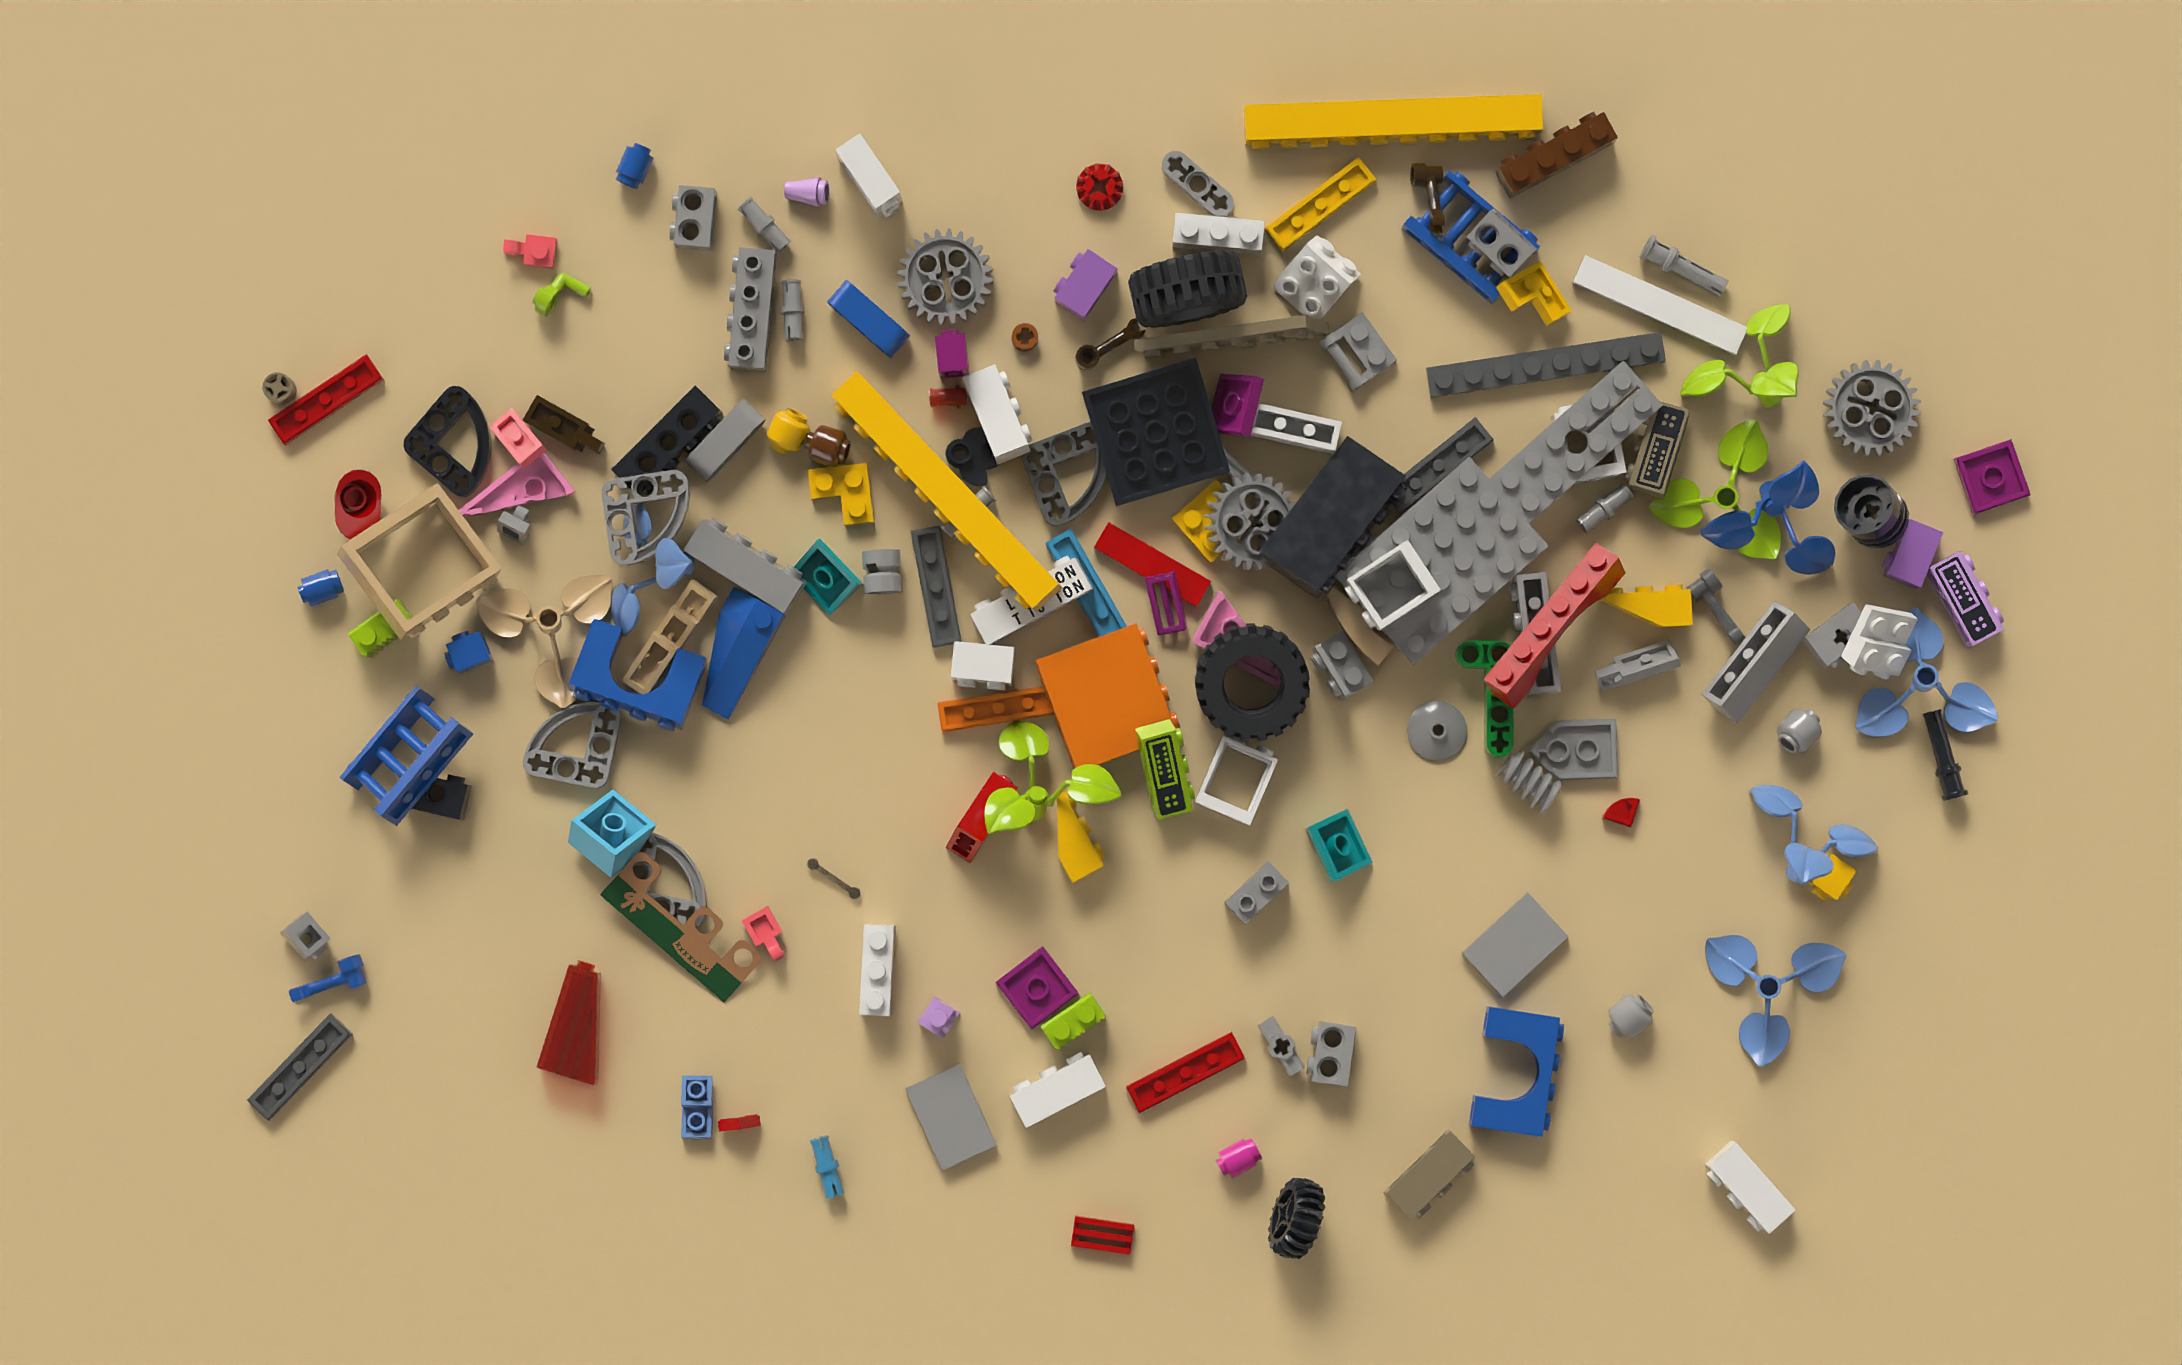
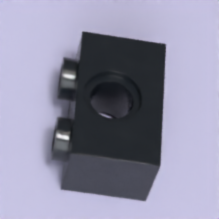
(454, 800)

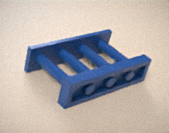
(1443, 247)
(424, 769)

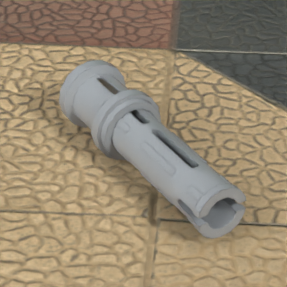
(1671, 260)

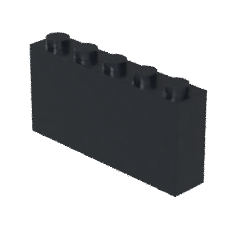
(1333, 518)

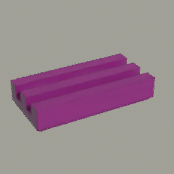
(1171, 576)

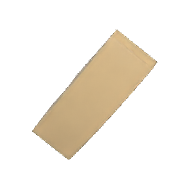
(1356, 629)

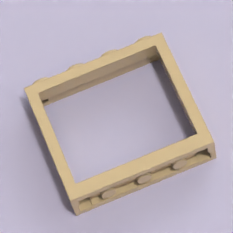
(439, 610)

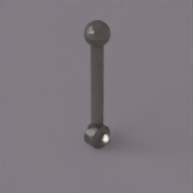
(813, 864)

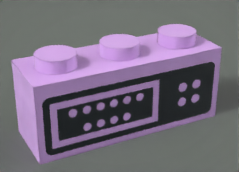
(1965, 598)

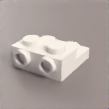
(1879, 642)

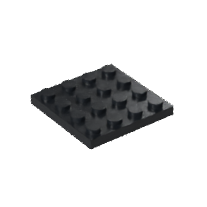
(1156, 432)

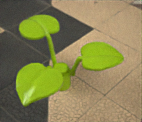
(1768, 386)
(1744, 449)
(1012, 812)

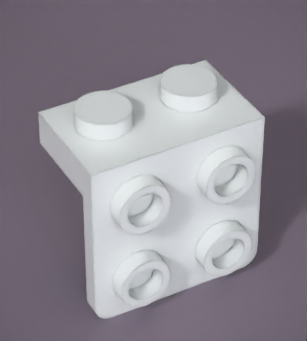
(1316, 278)

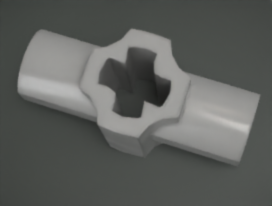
(1272, 1032)

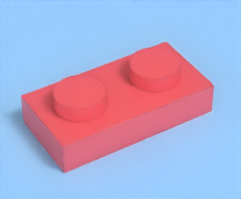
(518, 438)

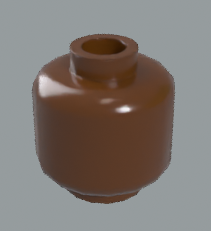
(828, 446)

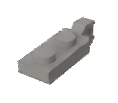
(1638, 665)

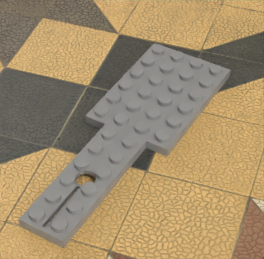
(1477, 527)

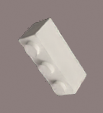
(1218, 233)
(998, 413)
(1296, 428)
(877, 970)
(1056, 1089)
(1749, 1188)

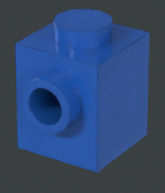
(467, 651)

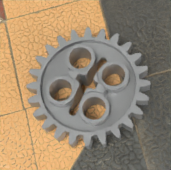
(919, 282)
(1880, 382)
(1232, 505)

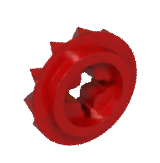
(1099, 201)

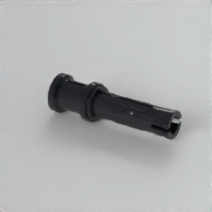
(1947, 769)

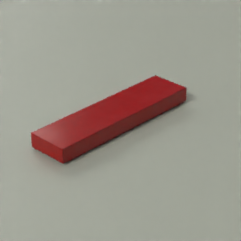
(325, 399)
(1149, 561)
(1185, 1072)

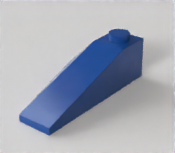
(739, 644)

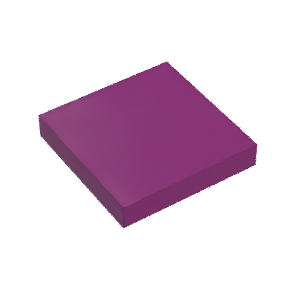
(1236, 403)
(1992, 476)
(1037, 987)

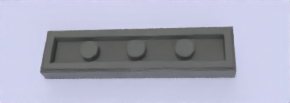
(1442, 461)
(936, 586)
(299, 1067)

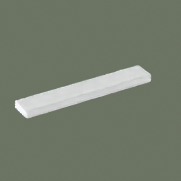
(1660, 305)

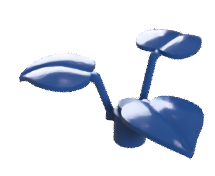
(1795, 489)

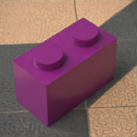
(952, 354)

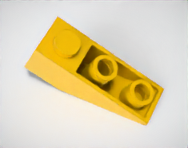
(1659, 608)
(1074, 846)

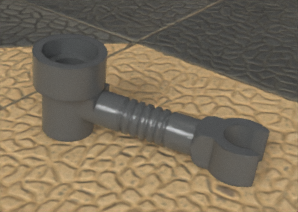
(1705, 589)

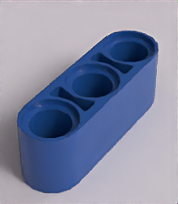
(868, 318)

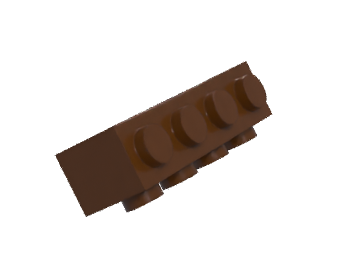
(1556, 155)

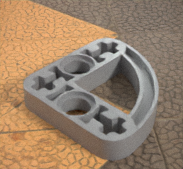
(624, 507)
(591, 759)
(690, 869)

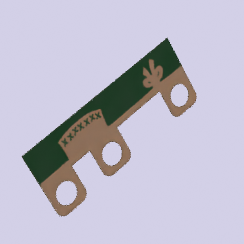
(680, 941)

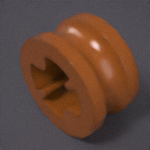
(1017, 332)

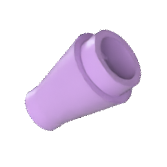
(808, 191)

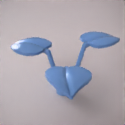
(670, 564)
(1968, 705)
(1803, 861)
(1731, 960)

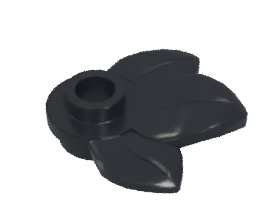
(977, 458)

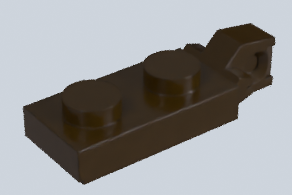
(562, 425)

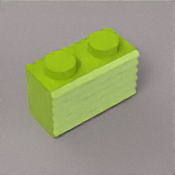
(376, 632)
(1073, 1021)

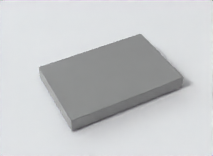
(1515, 944)
(951, 1117)

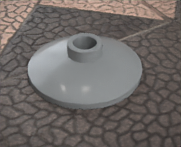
(1425, 741)

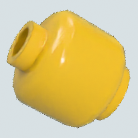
(788, 431)

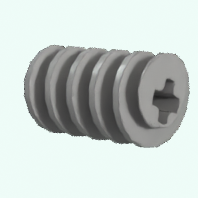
(1530, 781)

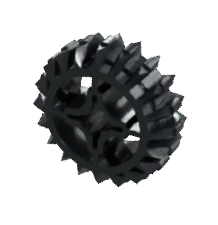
(1296, 1218)

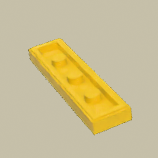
(1320, 204)

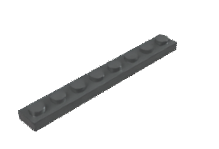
(1545, 364)

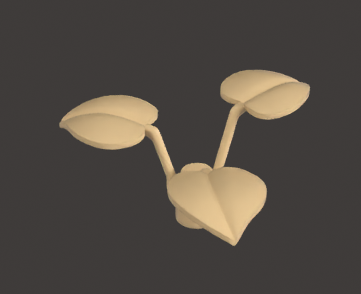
(507, 610)

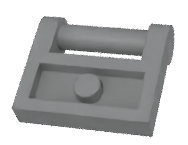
(1366, 346)

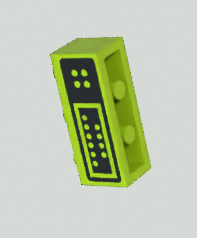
(1165, 769)

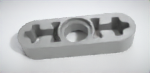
(1219, 193)

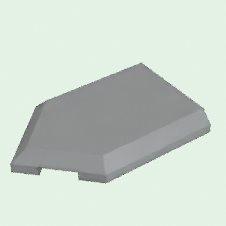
(1579, 749)

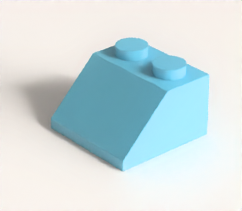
(610, 832)

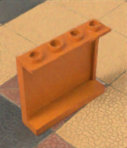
(1103, 694)

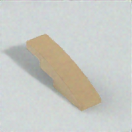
(668, 637)

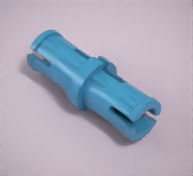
(827, 1166)

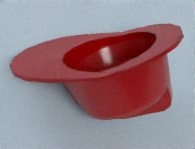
(357, 502)

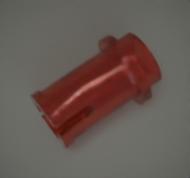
(948, 396)

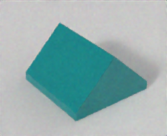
(827, 577)
(1339, 845)

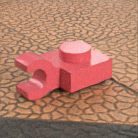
(537, 250)
(763, 930)

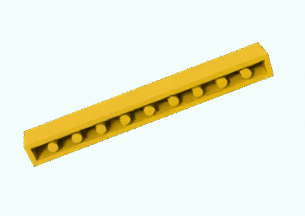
(1393, 120)
(947, 492)

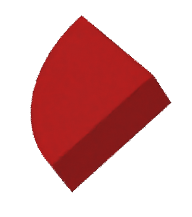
(1622, 811)
(739, 1123)

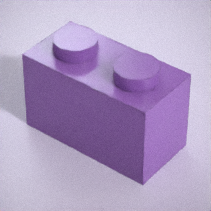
(1085, 284)
(1912, 555)

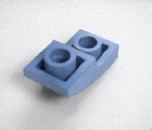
(697, 1107)

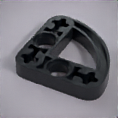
(433, 437)

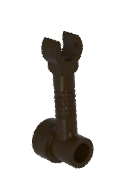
(1429, 177)
(1097, 352)

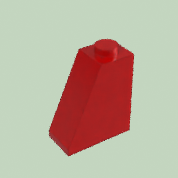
(971, 830)

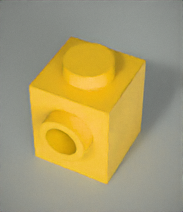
(1836, 883)

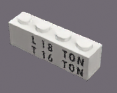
(1006, 615)

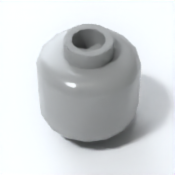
(1799, 731)
(1630, 1016)

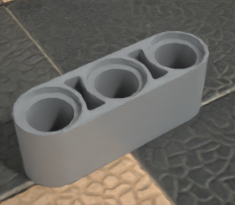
(725, 440)

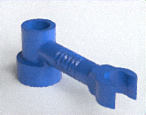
(350, 973)

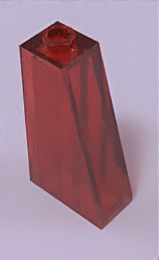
(574, 1030)

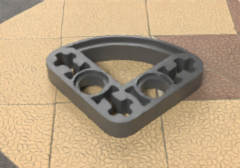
(1052, 458)

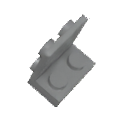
(1341, 665)

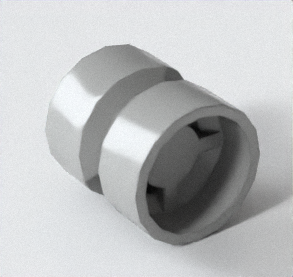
(882, 571)

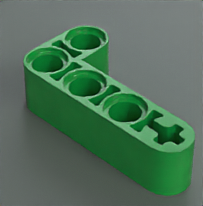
(1486, 662)

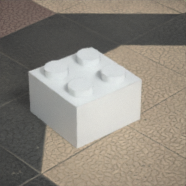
(982, 664)

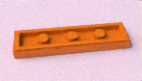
(993, 709)

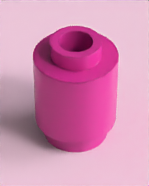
(1238, 1158)

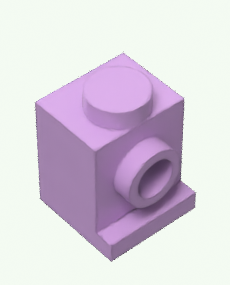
(938, 1017)

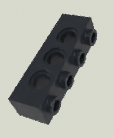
(693, 403)

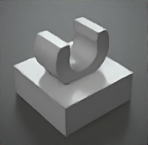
(515, 525)

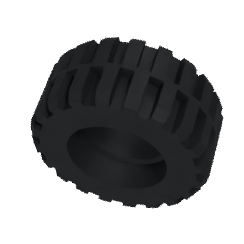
(1187, 288)
(1252, 722)

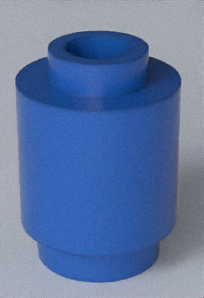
(634, 165)
(320, 587)

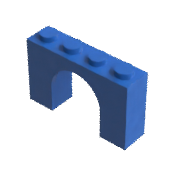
(666, 704)
(1527, 1112)

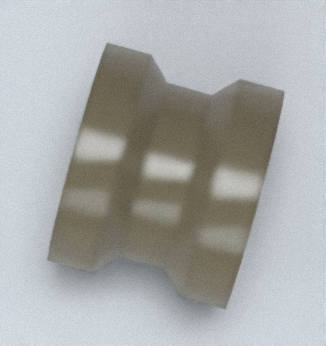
(272, 387)

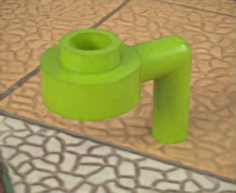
(546, 298)

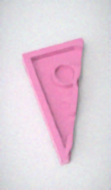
(520, 487)
(1219, 619)

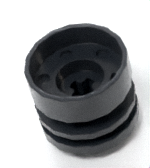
(1859, 502)

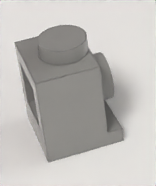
(306, 924)

